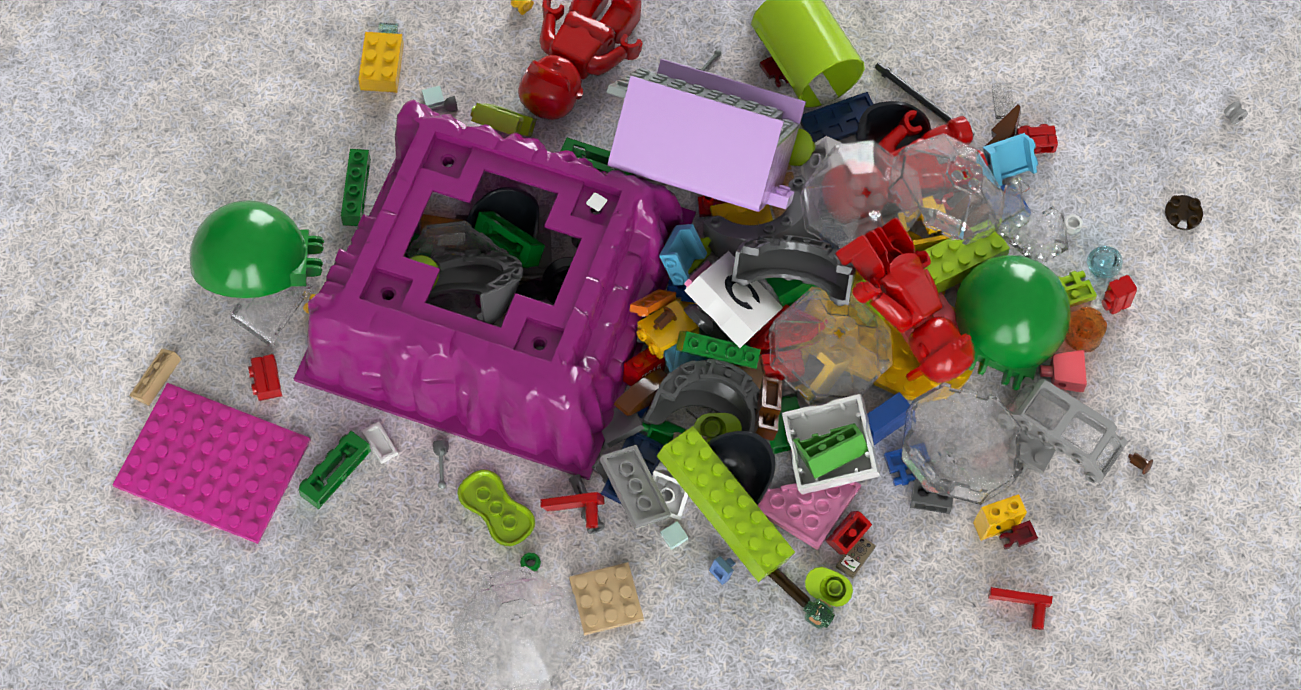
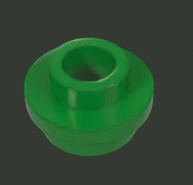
(531, 556)

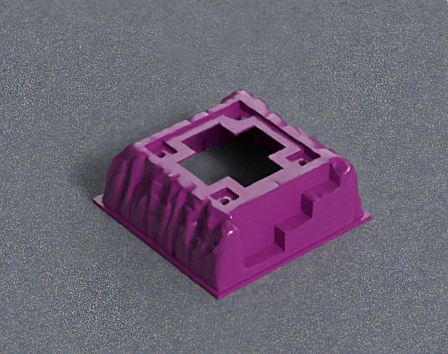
(469, 373)

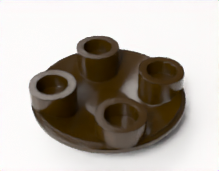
(1184, 212)

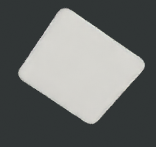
(596, 201)

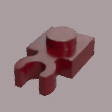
(772, 70)
(1021, 533)

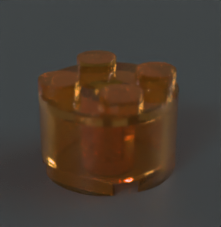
(1086, 329)

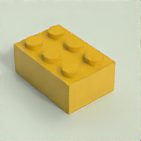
(381, 62)

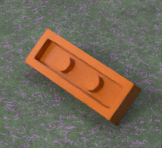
(652, 302)

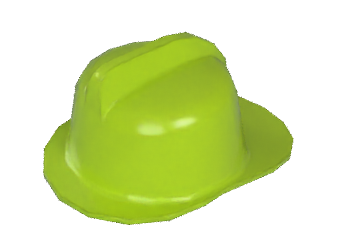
(716, 424)
(829, 586)

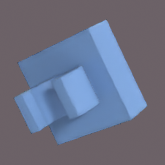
(722, 569)

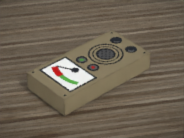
(856, 557)

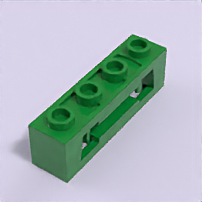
(597, 156)
(355, 187)
(527, 253)
(717, 349)
(313, 487)

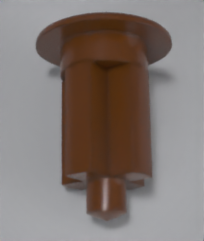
(664, 319)
(1140, 462)

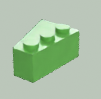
(831, 450)

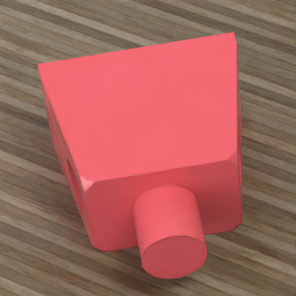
(1067, 371)

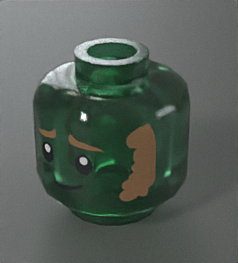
(819, 613)

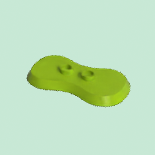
(505, 518)

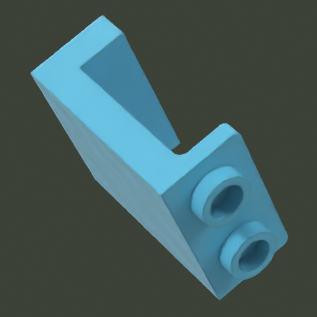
(1011, 157)
(681, 251)

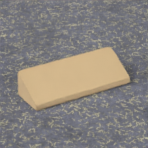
(158, 377)

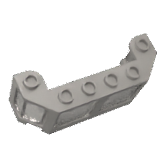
(1067, 426)

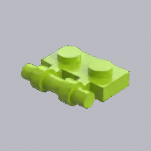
(1079, 292)

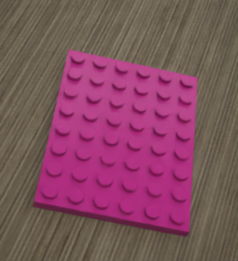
(212, 463)

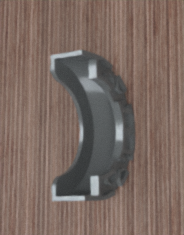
(728, 236)
(793, 259)
(488, 275)
(708, 385)

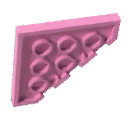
(808, 515)

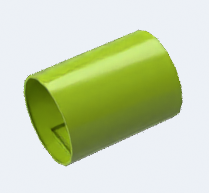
(806, 42)

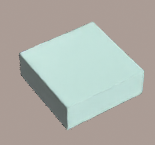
(433, 96)
(674, 535)

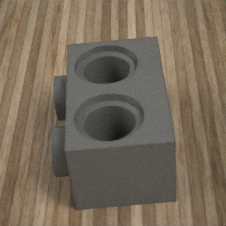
(930, 502)

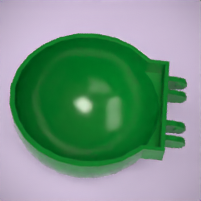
(252, 251)
(1013, 315)

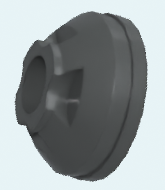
(700, 317)

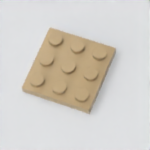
(606, 598)

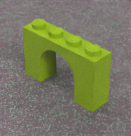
(503, 119)

